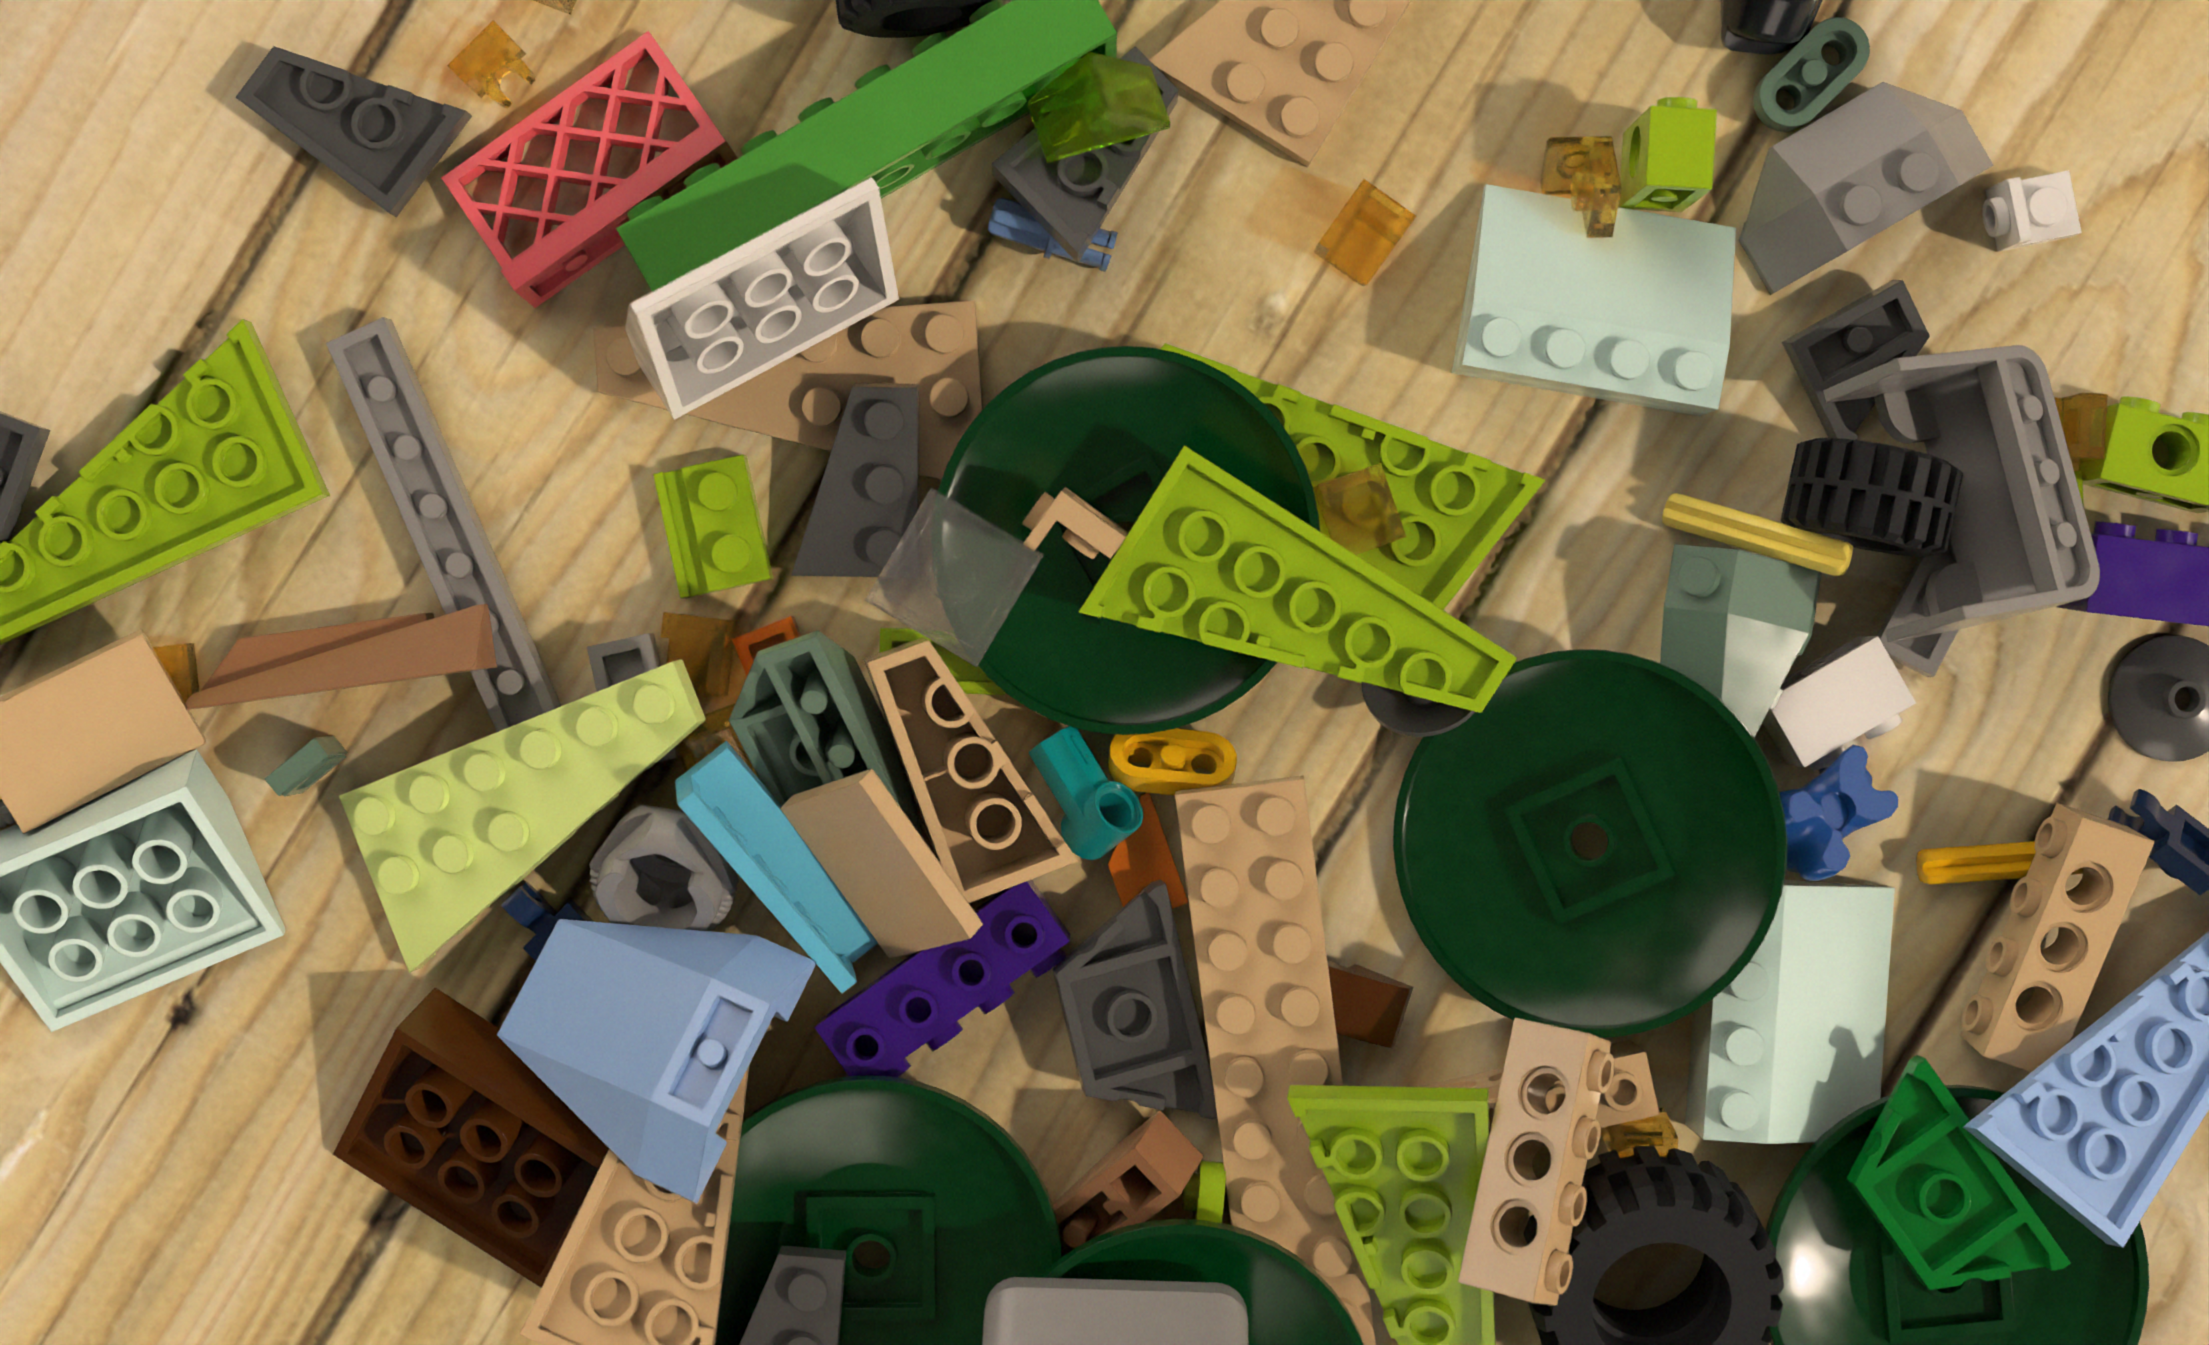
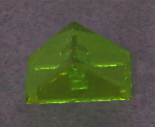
(1097, 106)

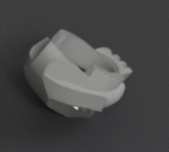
(662, 873)

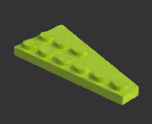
(168, 487)
(1446, 499)
(1261, 582)
(1406, 1195)

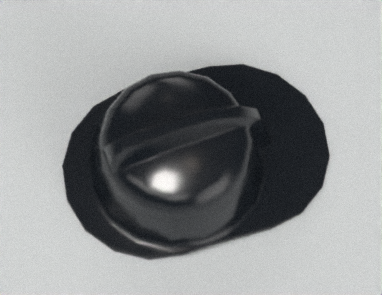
(1766, 25)

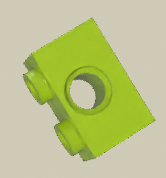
(1668, 156)
(2129, 461)

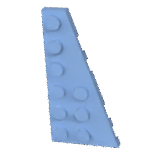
(2114, 1103)

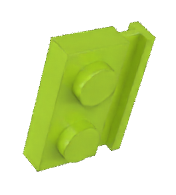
(713, 526)

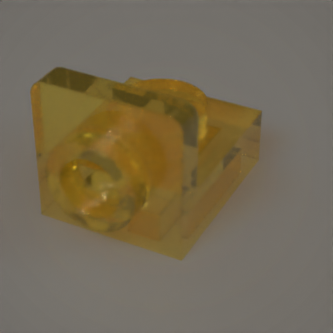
(1590, 174)

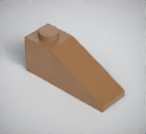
(1128, 1183)

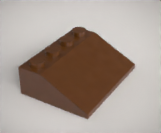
(473, 1137)

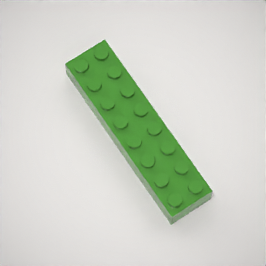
(886, 130)

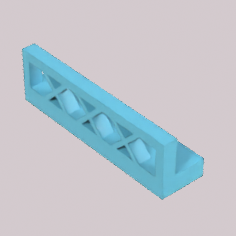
(774, 861)

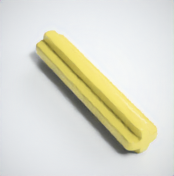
(1757, 534)

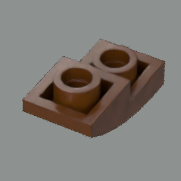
(1367, 1004)

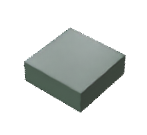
(307, 766)

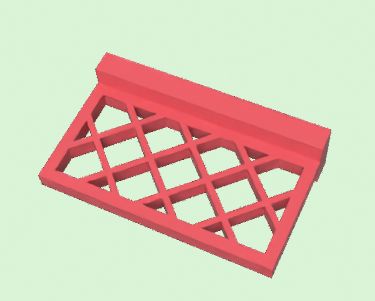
(591, 234)

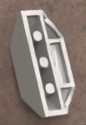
(1854, 179)

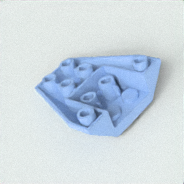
(652, 1035)

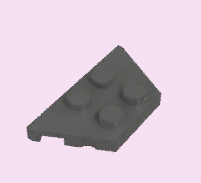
(1135, 1011)

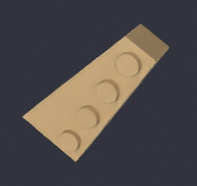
(967, 791)

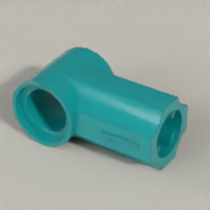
(1095, 809)

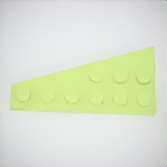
(488, 813)

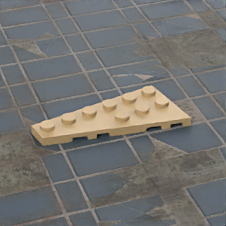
(1281, 63)
(808, 393)
(642, 1258)

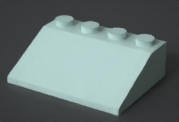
(1598, 317)
(129, 893)
(1800, 1024)

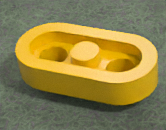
(1172, 760)

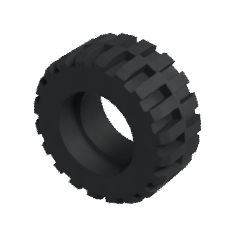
(1666, 1201)

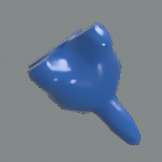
(1829, 811)

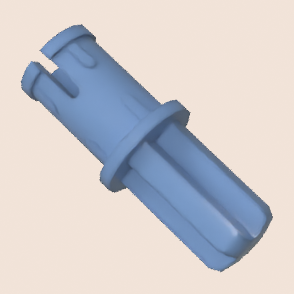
(1016, 224)

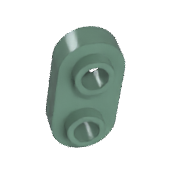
(1809, 77)

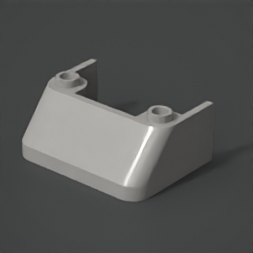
(2019, 509)
(1113, 1313)

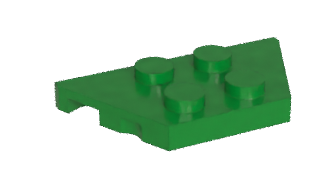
(1945, 1191)

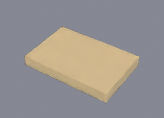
(90, 730)
(881, 864)

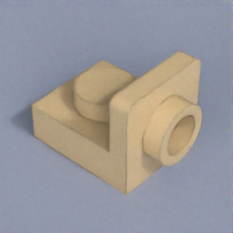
(1086, 526)

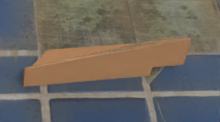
(350, 656)

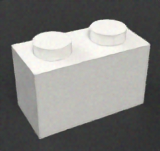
(1836, 701)

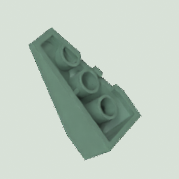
(1737, 624)

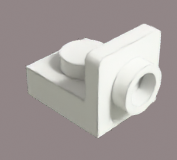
(2031, 211)

